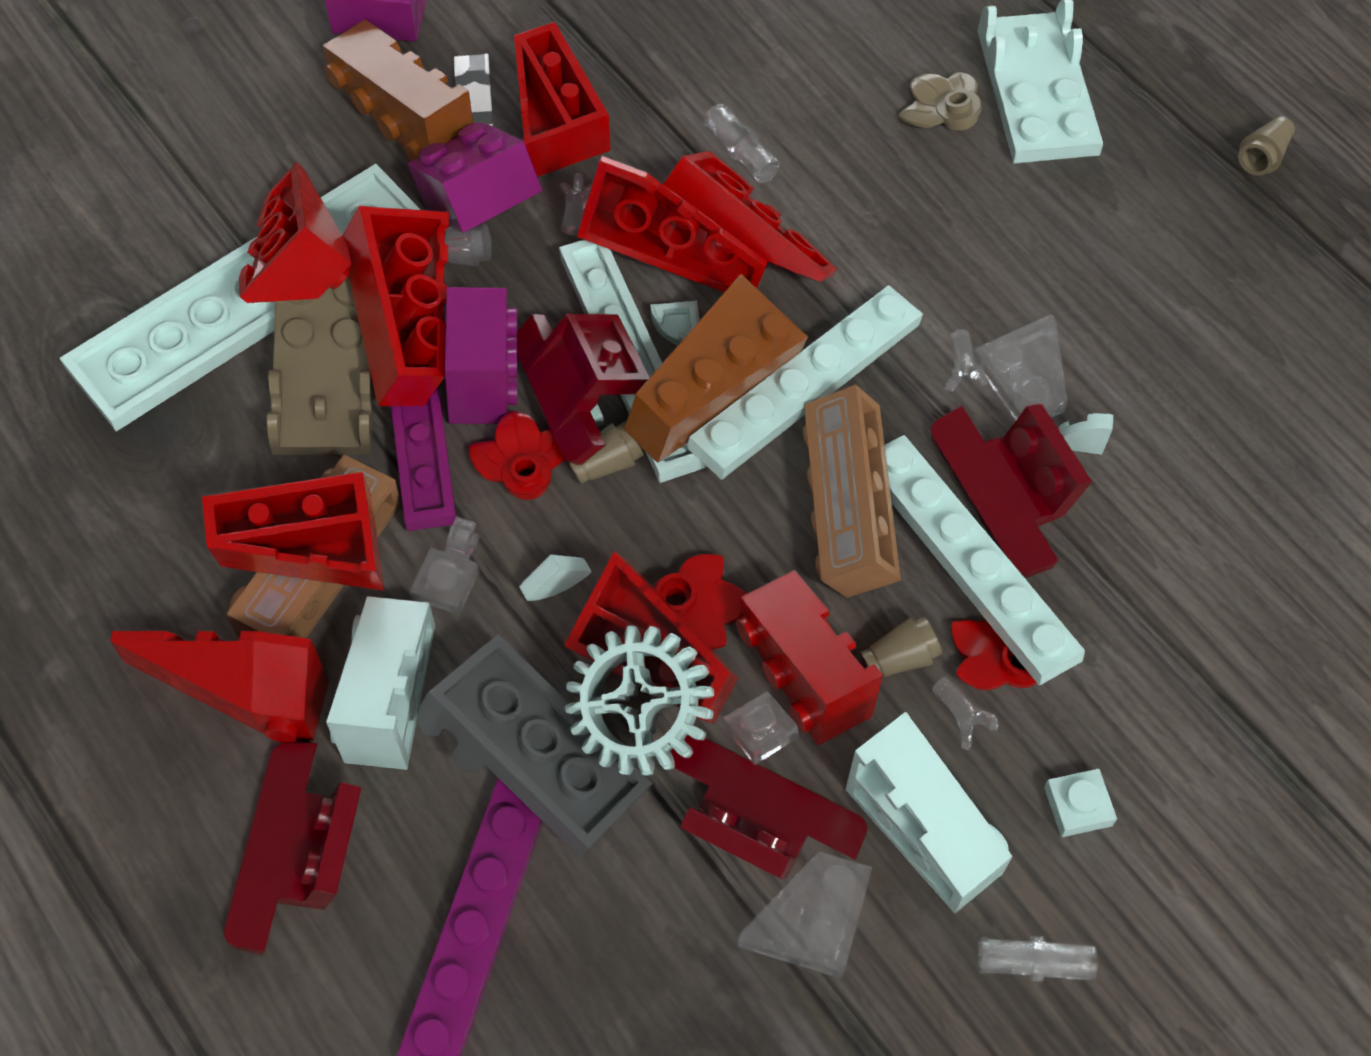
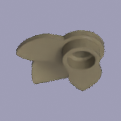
(943, 101)

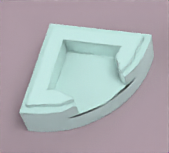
(675, 319)
(1089, 435)
(554, 576)

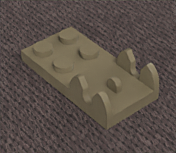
(320, 378)

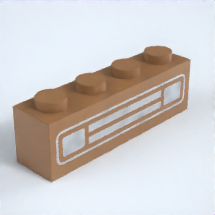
(850, 493)
(297, 604)

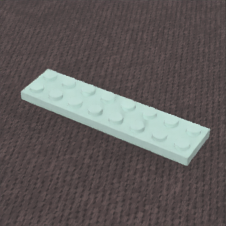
(197, 322)

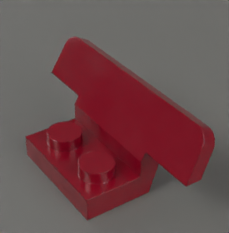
(573, 368)
(1014, 480)
(761, 812)
(292, 847)

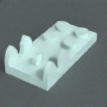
(1040, 84)

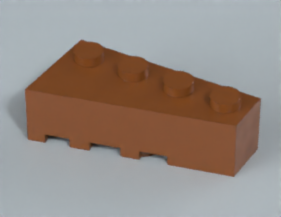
(396, 89)
(712, 368)

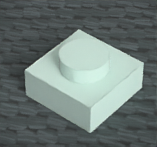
(1080, 803)

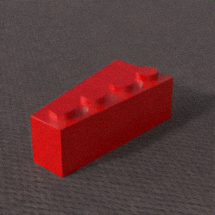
(400, 299)

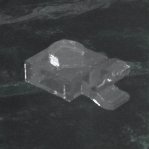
(449, 575)

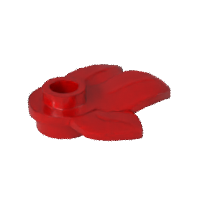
(518, 449)
(707, 598)
(986, 657)

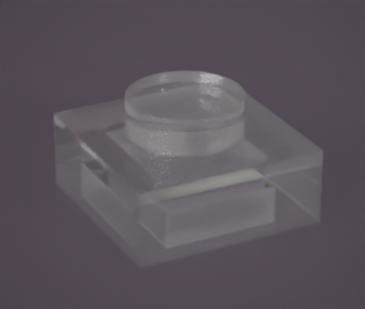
(761, 727)

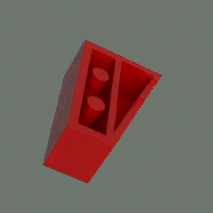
(558, 104)
(298, 530)
(628, 599)
(807, 658)

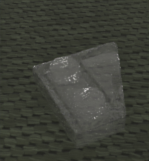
(1026, 367)
(812, 916)

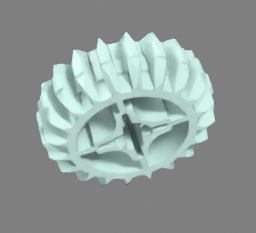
(634, 674)

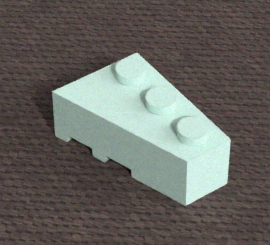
(382, 683)
(926, 813)

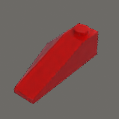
(725, 199)
(655, 225)
(298, 245)
(258, 680)

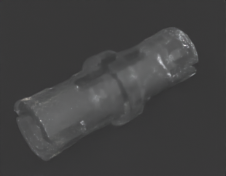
(741, 143)
(1037, 959)

